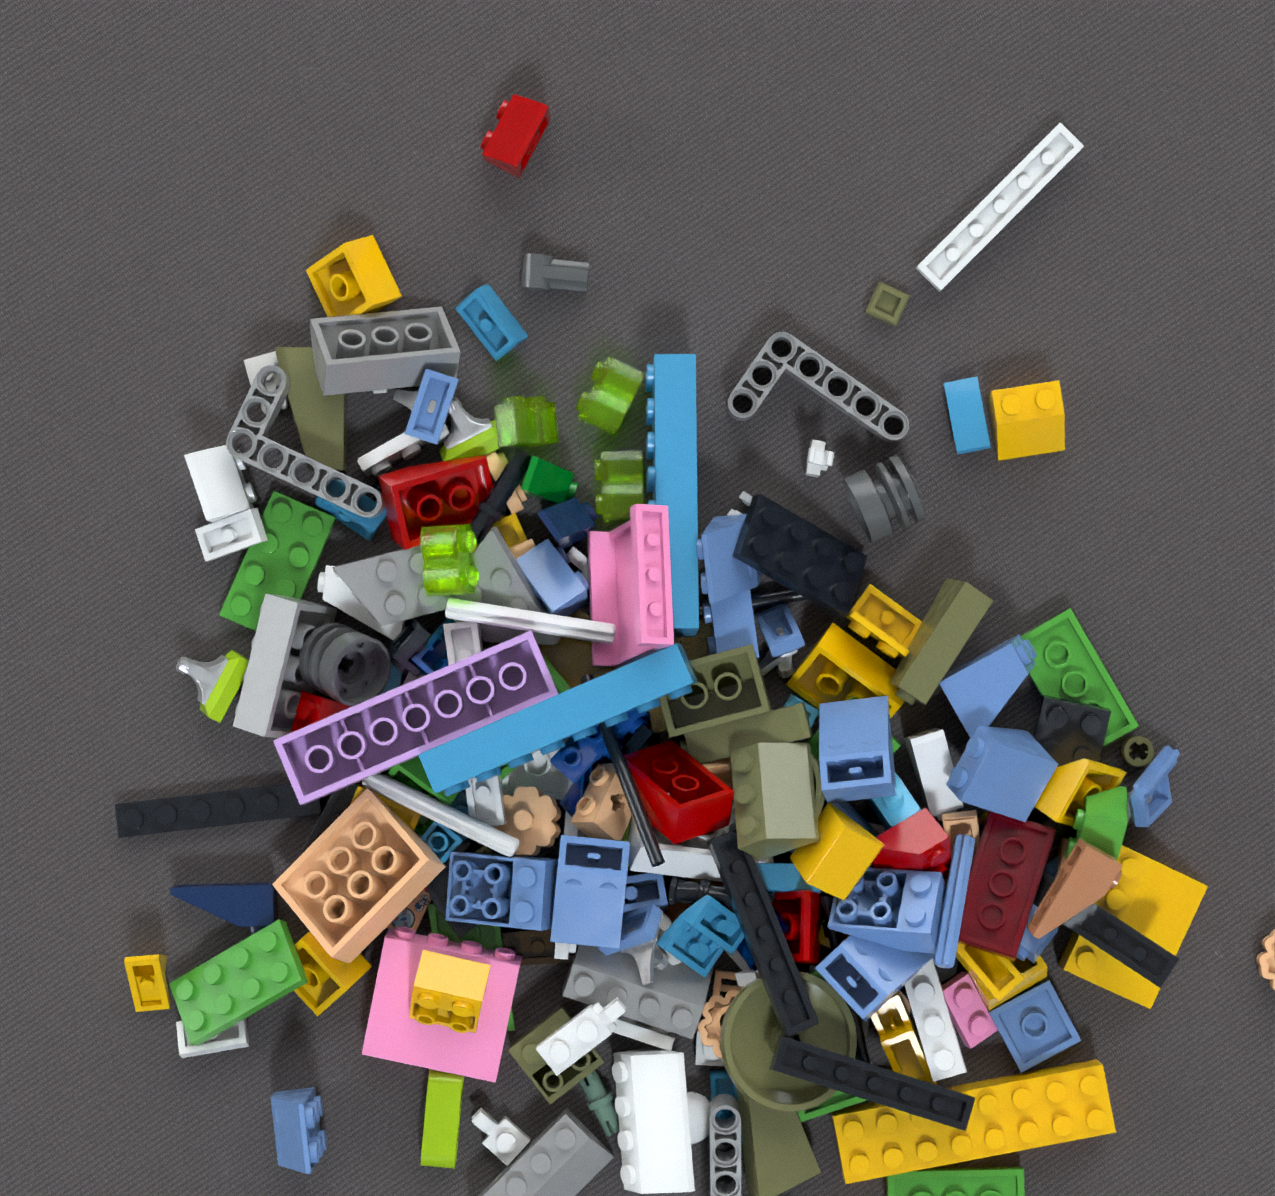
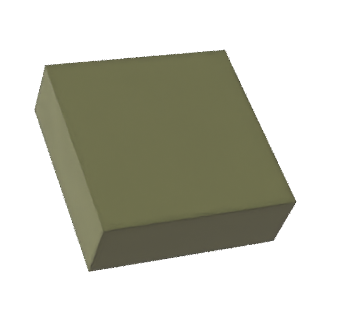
(887, 304)

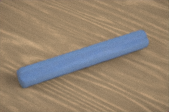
(954, 901)

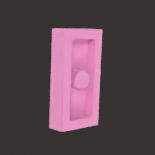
(968, 1010)

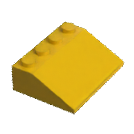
(1153, 902)

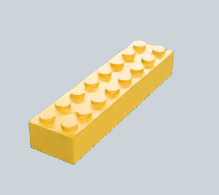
(1005, 1118)

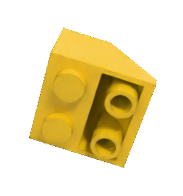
(449, 991)

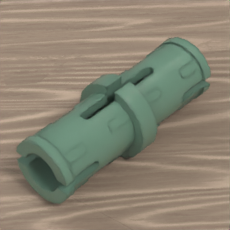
(601, 1103)

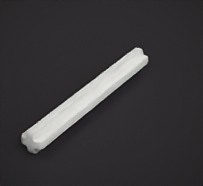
(530, 621)
(442, 814)

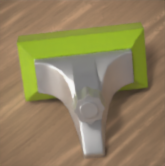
(468, 435)
(215, 681)

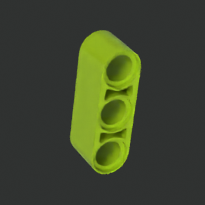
(442, 1119)

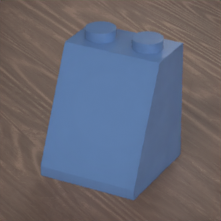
(988, 682)
(1002, 771)

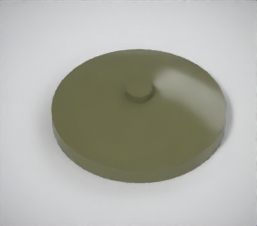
(752, 1033)

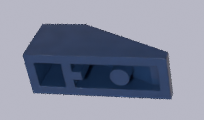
(569, 521)
(238, 903)

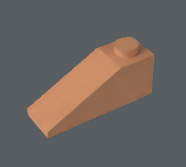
(1079, 884)

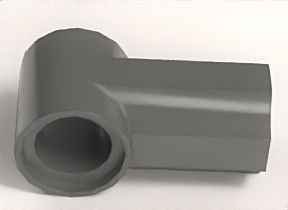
(545, 273)

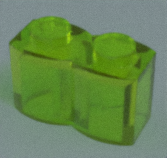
(610, 396)
(526, 422)
(621, 484)
(448, 560)

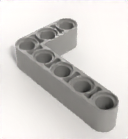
(818, 384)
(291, 459)
(724, 1131)

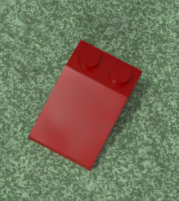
(433, 496)
(679, 792)

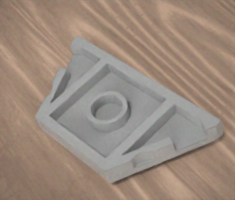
(504, 585)
(391, 586)

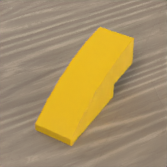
(990, 970)
(901, 1040)

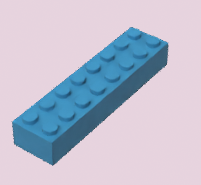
(674, 475)
(558, 718)

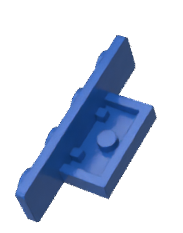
(580, 755)

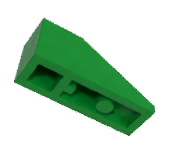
(548, 482)

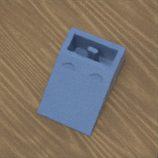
(723, 573)
(856, 750)
(501, 890)
(590, 891)
(893, 909)
(869, 972)
(297, 1128)

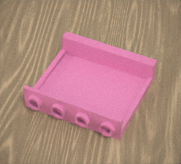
(632, 586)
(437, 1047)

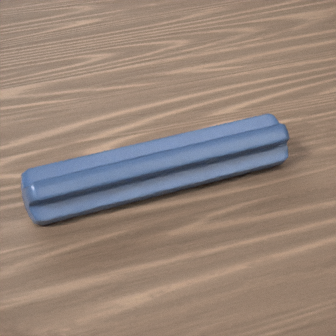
(1155, 773)

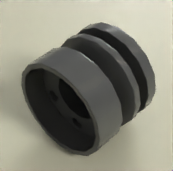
(884, 498)
(344, 664)

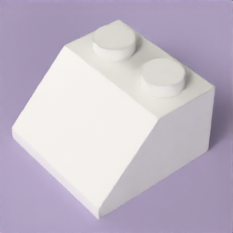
(220, 483)

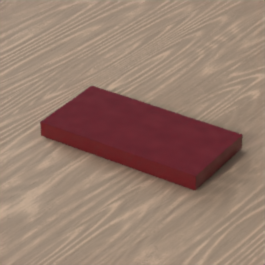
(1004, 884)

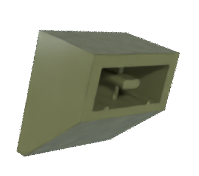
(538, 1070)

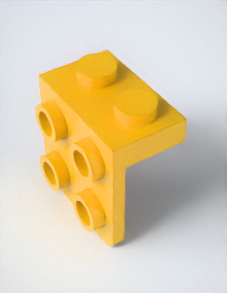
(883, 620)

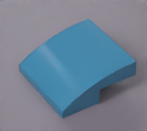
(702, 935)

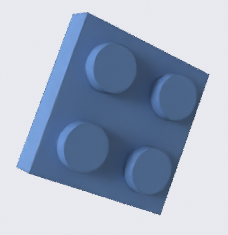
(1034, 1025)

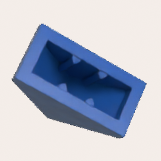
(434, 654)

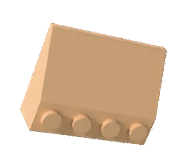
(358, 876)

